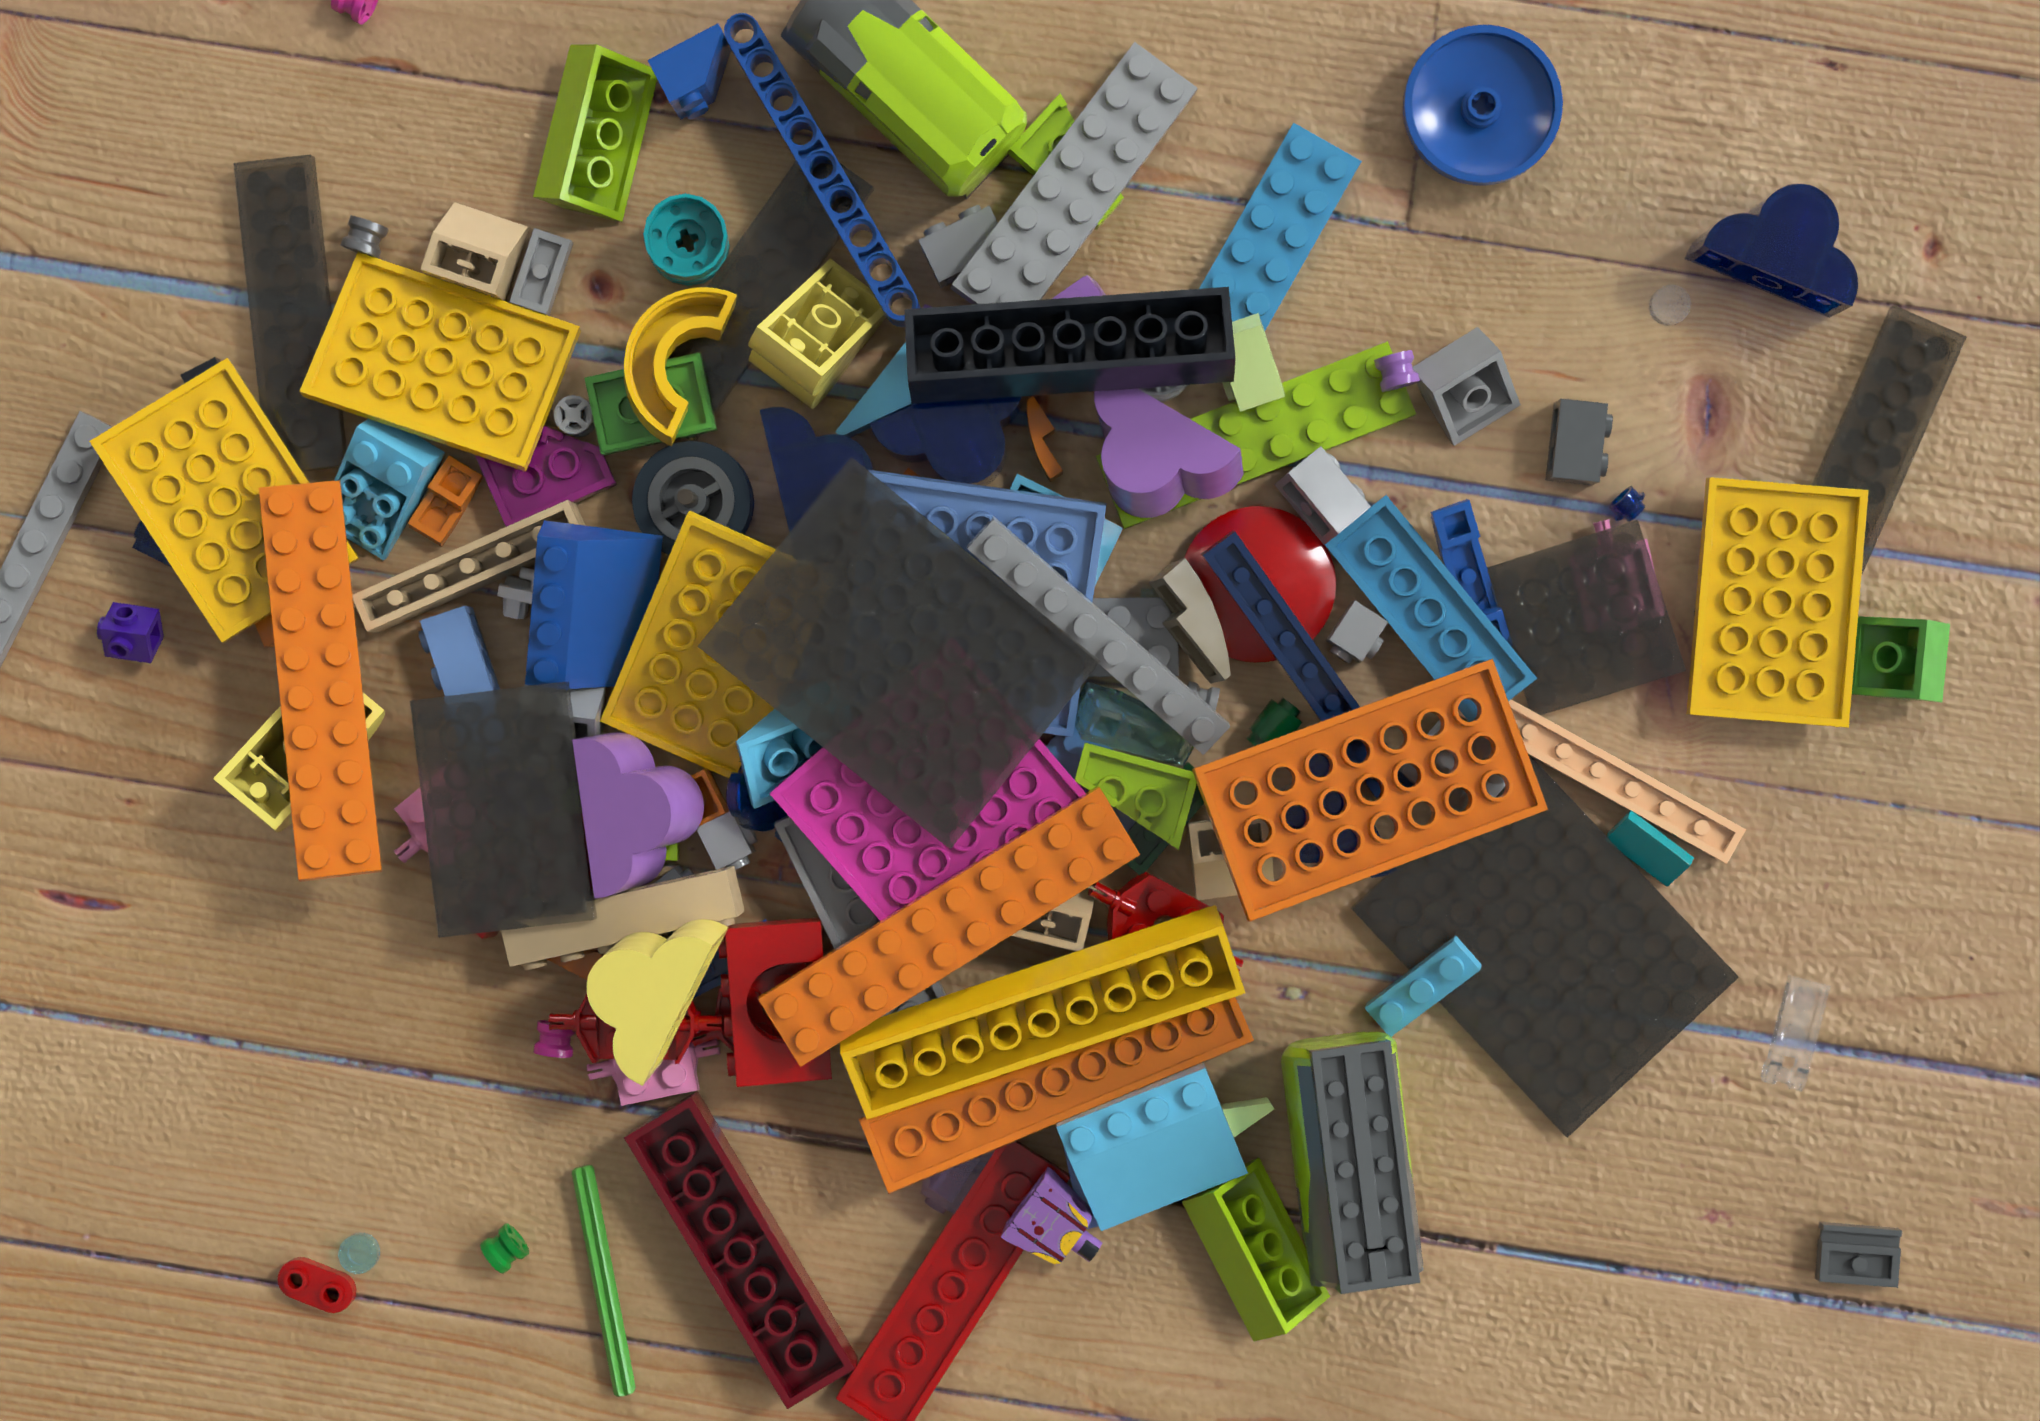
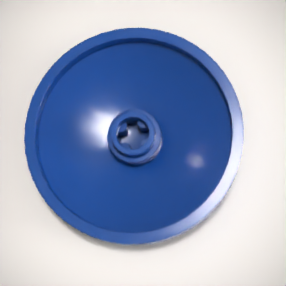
(1482, 105)

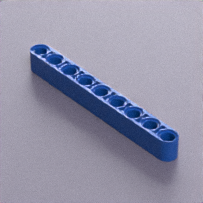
(816, 152)

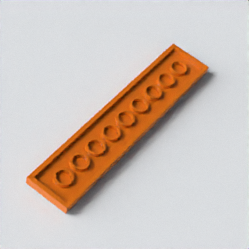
(319, 681)
(948, 926)
(1009, 1107)

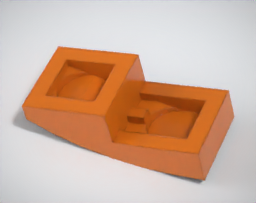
(1040, 429)
(446, 501)

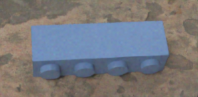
(458, 652)

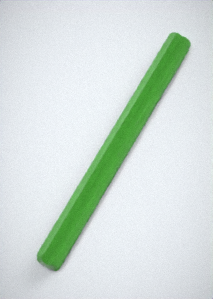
(603, 1280)

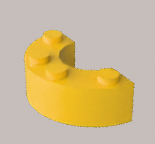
(655, 336)

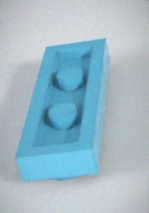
(1423, 986)

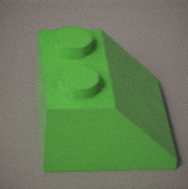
(1900, 658)

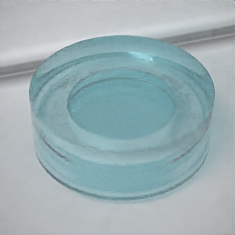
(359, 1253)

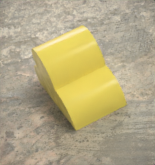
(816, 333)
(259, 769)
(647, 989)

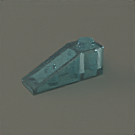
(1128, 725)

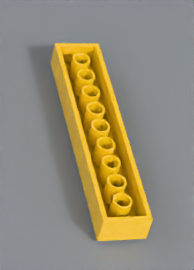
(1042, 1012)

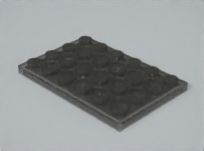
(502, 809)

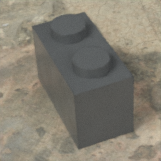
(1578, 442)

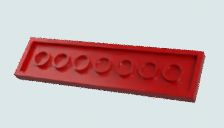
(945, 1293)

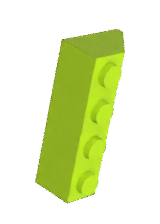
(596, 132)
(1256, 1252)

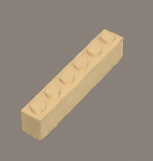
(457, 571)
(646, 908)

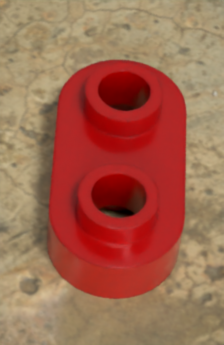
(315, 1284)

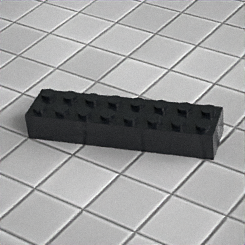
(1069, 345)

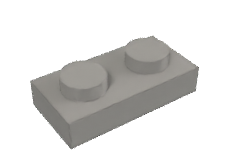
(541, 271)

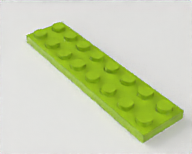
(1317, 411)

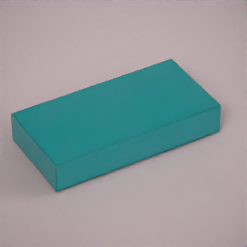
(1649, 848)

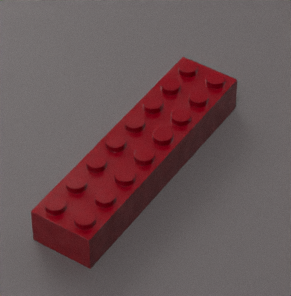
(742, 1249)

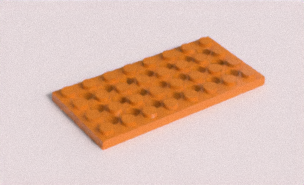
(1409, 840)

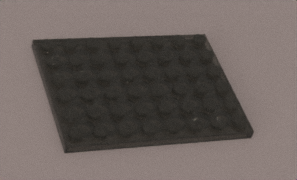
(899, 653)
(1574, 949)

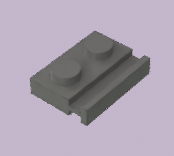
(1858, 1254)

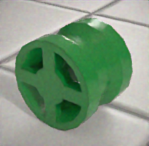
(504, 1248)

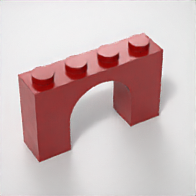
(749, 951)

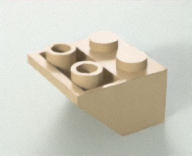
(475, 250)
(1208, 863)
(1064, 925)

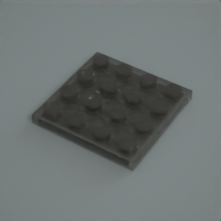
(1587, 618)

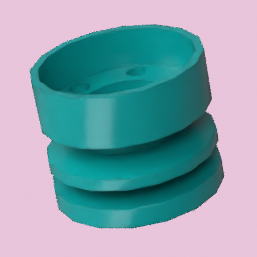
(684, 216)

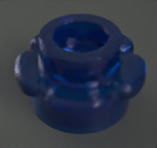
(1627, 504)

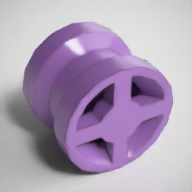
(1397, 370)

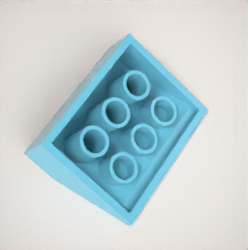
(1151, 1147)

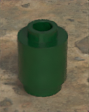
(1274, 721)

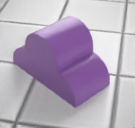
(1160, 455)
(631, 810)

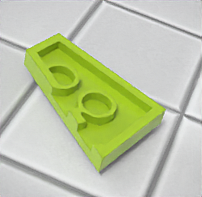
(1043, 137)
(1141, 788)

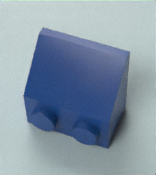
(693, 71)

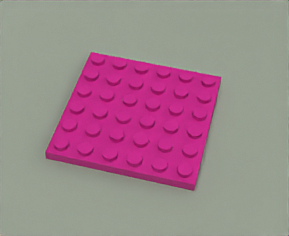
(888, 853)

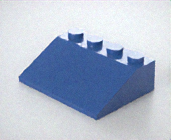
(588, 602)

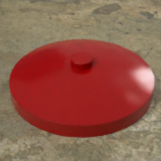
(1289, 557)

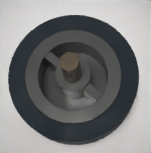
(692, 479)

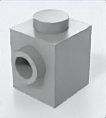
(1356, 634)
(727, 841)

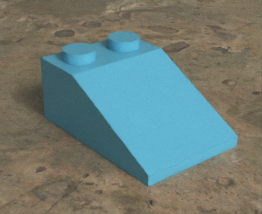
(771, 754)

